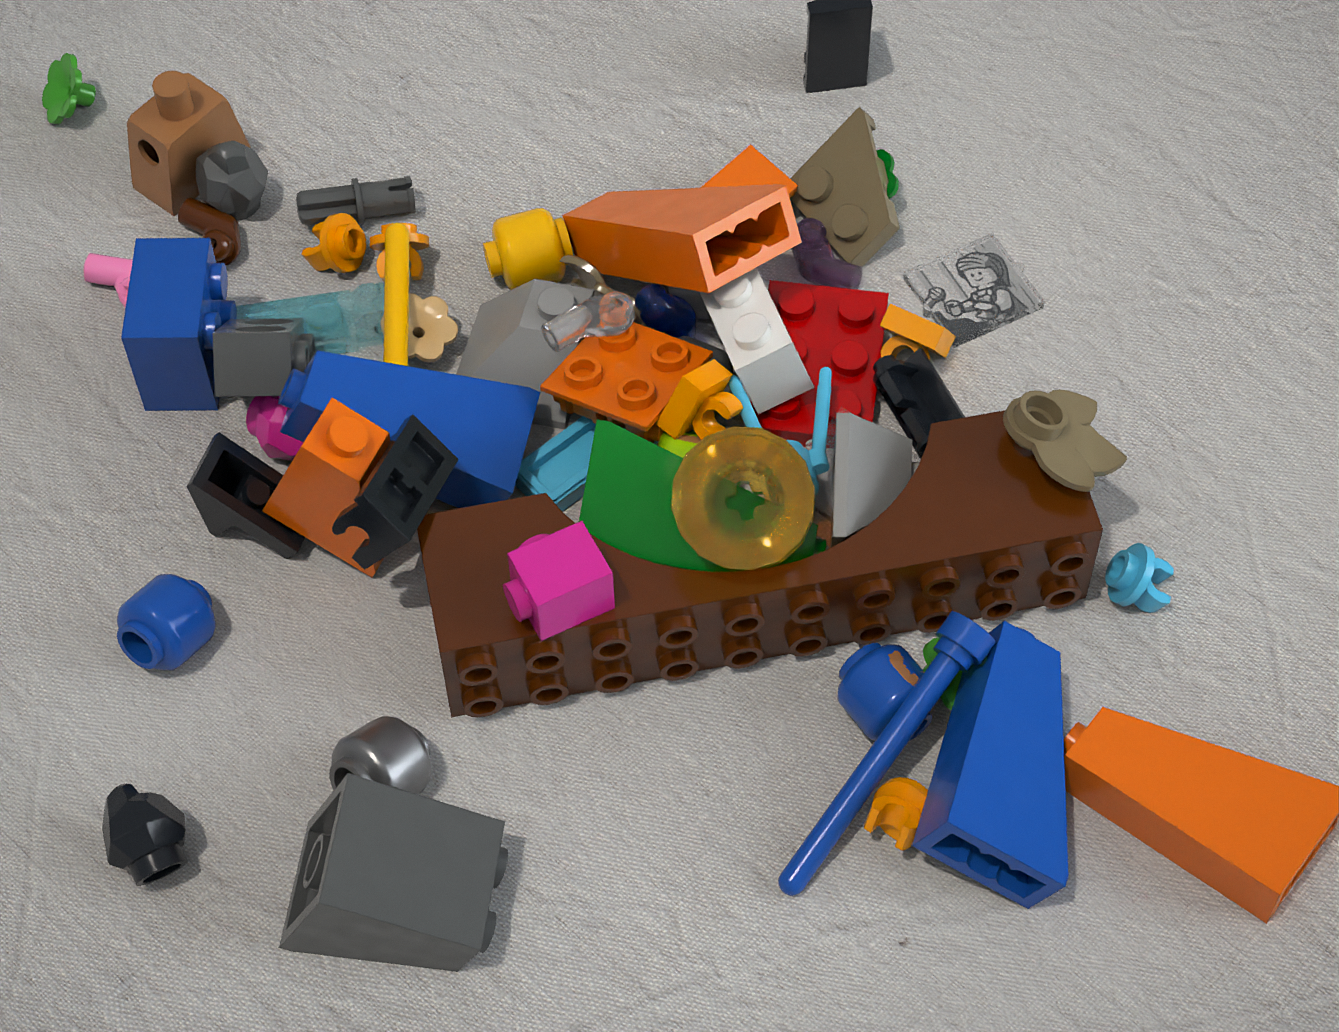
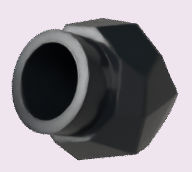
(143, 834)

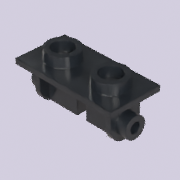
(915, 395)

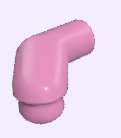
(109, 272)

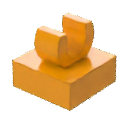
(914, 333)
(696, 399)

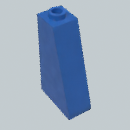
(473, 417)
(1001, 774)

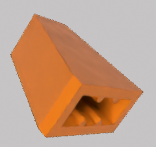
(328, 478)

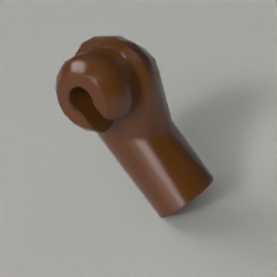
(213, 224)

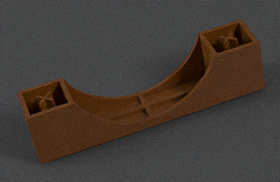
(966, 535)

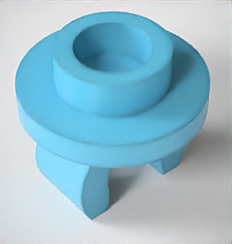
(1132, 578)

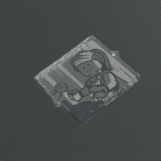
(973, 289)

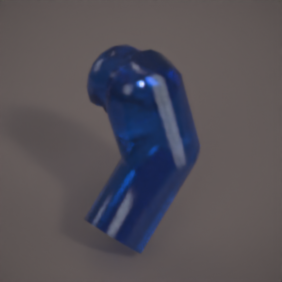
(665, 312)

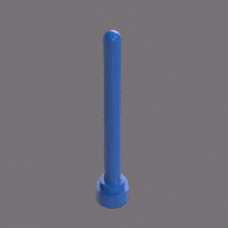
(958, 648)

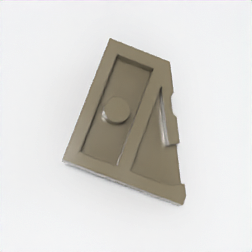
(847, 191)

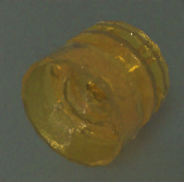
(712, 476)

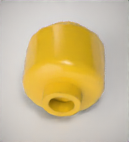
(528, 247)

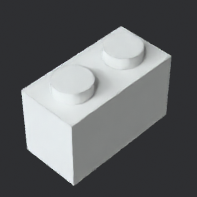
(757, 341)

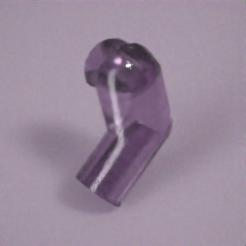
(817, 261)

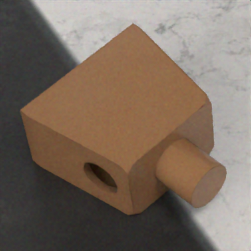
(172, 132)

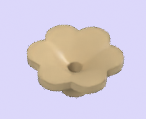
(431, 325)

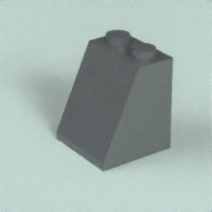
(395, 879)

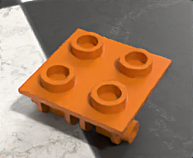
(624, 377)

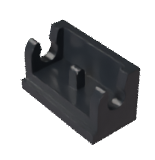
(837, 44)
(398, 492)

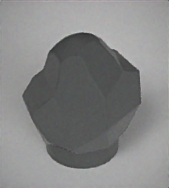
(231, 179)

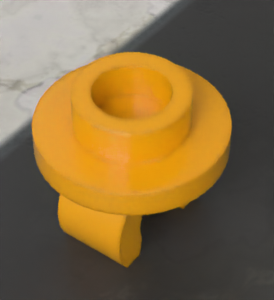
(416, 242)
(340, 244)
(897, 810)

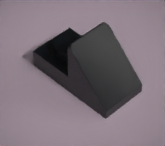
(233, 490)

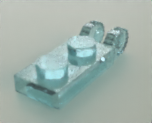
(331, 316)

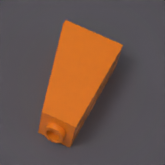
(685, 234)
(1203, 806)

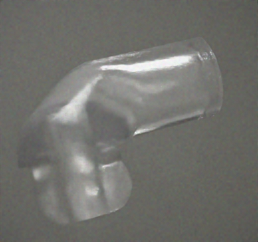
(591, 318)

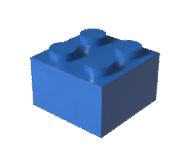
(170, 322)

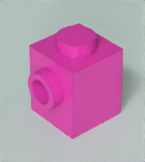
(559, 581)

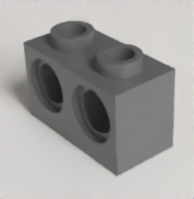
(259, 355)

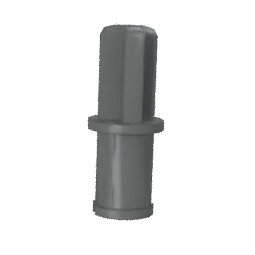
(357, 200)

